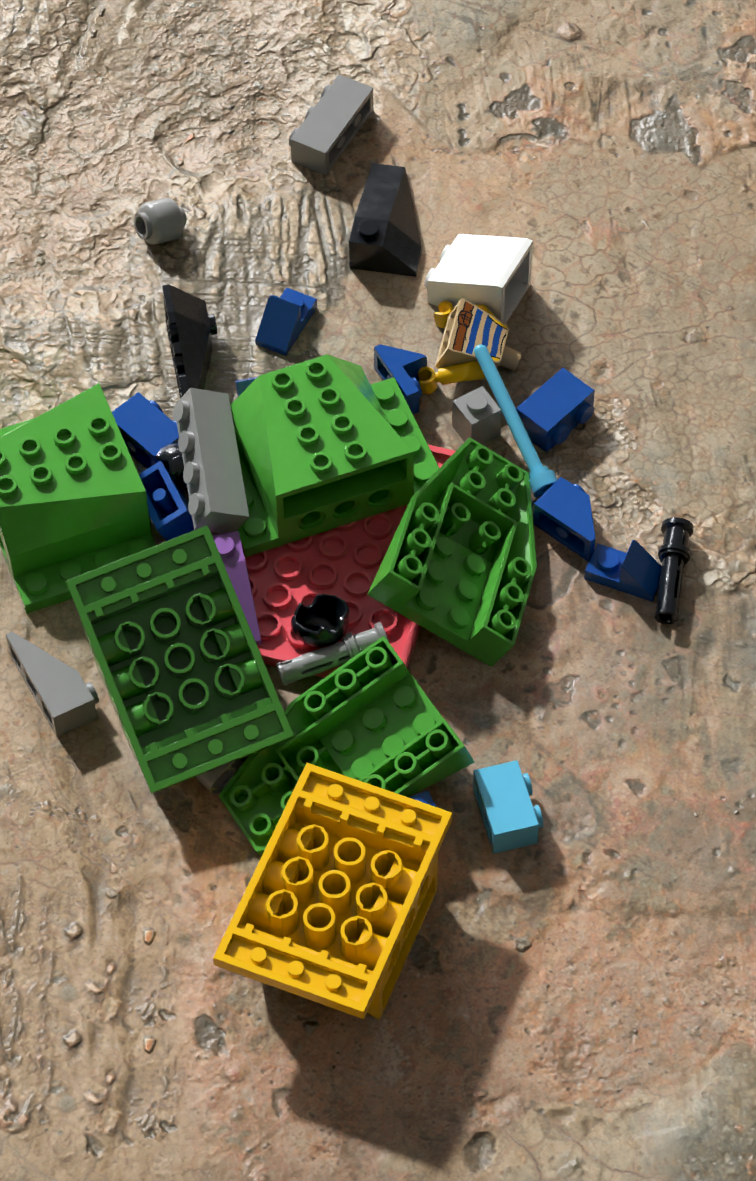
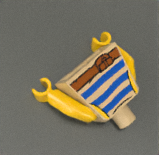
(465, 329)

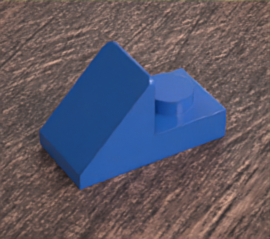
(284, 320)
(404, 367)
(627, 572)

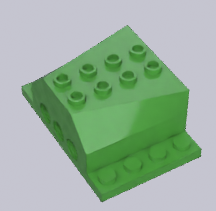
(324, 451)
(68, 498)
(178, 659)

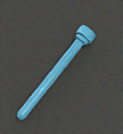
(540, 476)

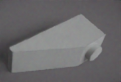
(54, 685)

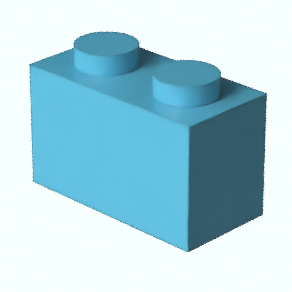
(506, 806)

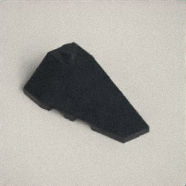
(385, 225)
(189, 337)

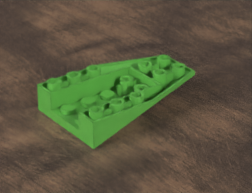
(464, 554)
(357, 722)

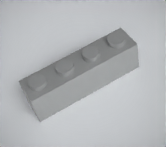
(211, 461)

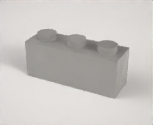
(331, 124)

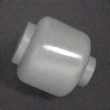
(160, 221)

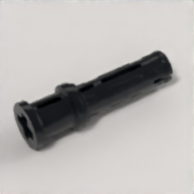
(673, 556)

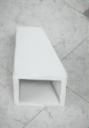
(483, 272)

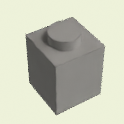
(476, 416)

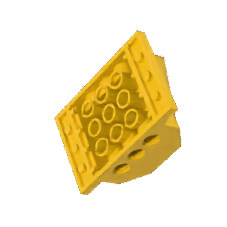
(338, 893)

